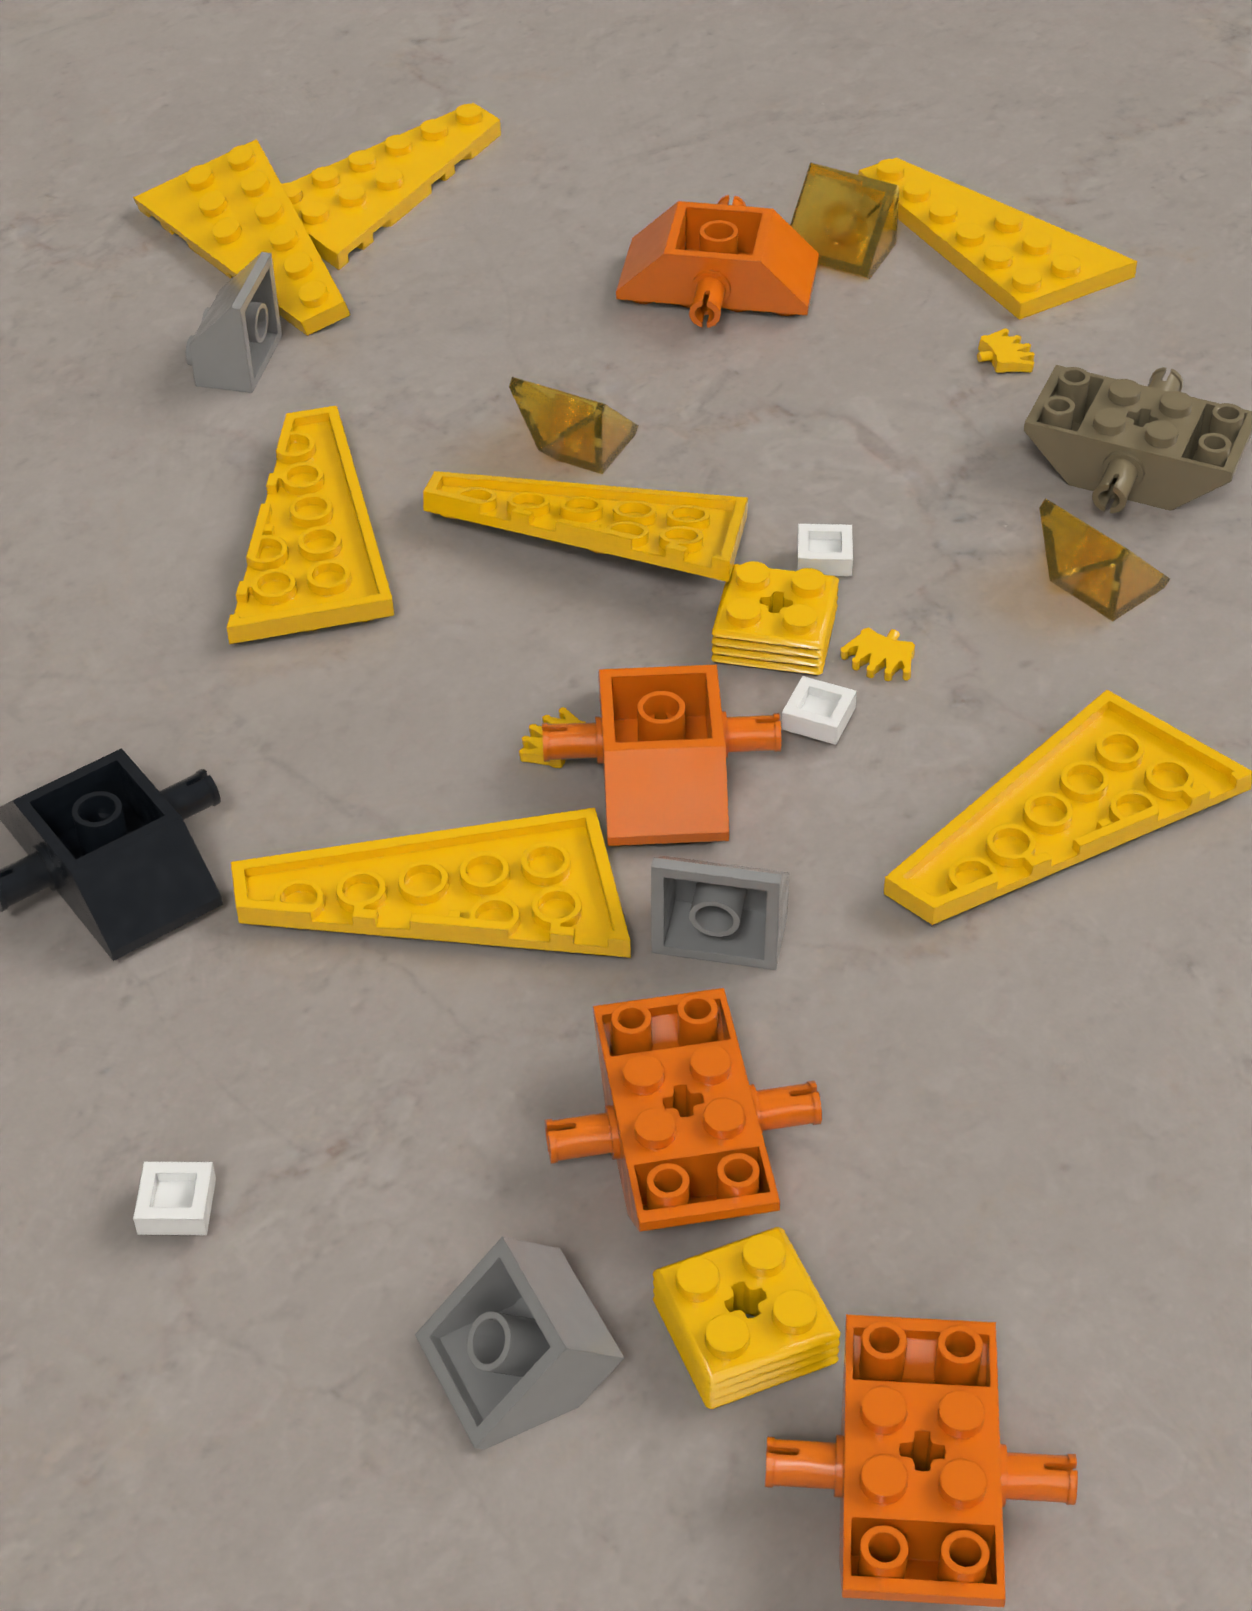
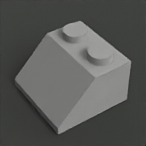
(238, 330)
(718, 911)
(517, 1342)

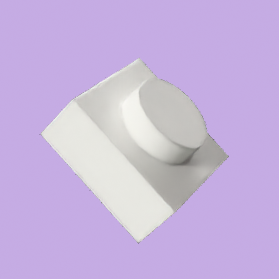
(825, 548)
(818, 710)
(174, 1198)

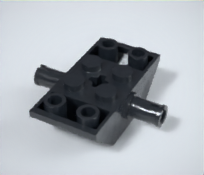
(113, 851)

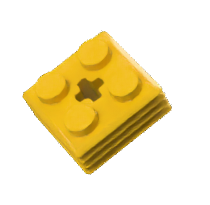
(775, 618)
(735, 1355)

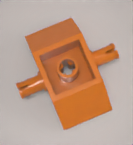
(720, 259)
(663, 752)
(682, 1113)
(921, 1463)

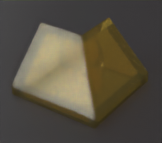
(847, 219)
(572, 426)
(1095, 565)

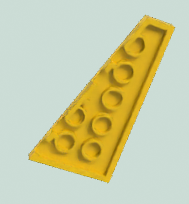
(383, 183)
(234, 213)
(1000, 248)
(645, 525)
(312, 540)
(1074, 797)
(491, 884)

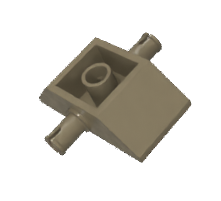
(1136, 438)

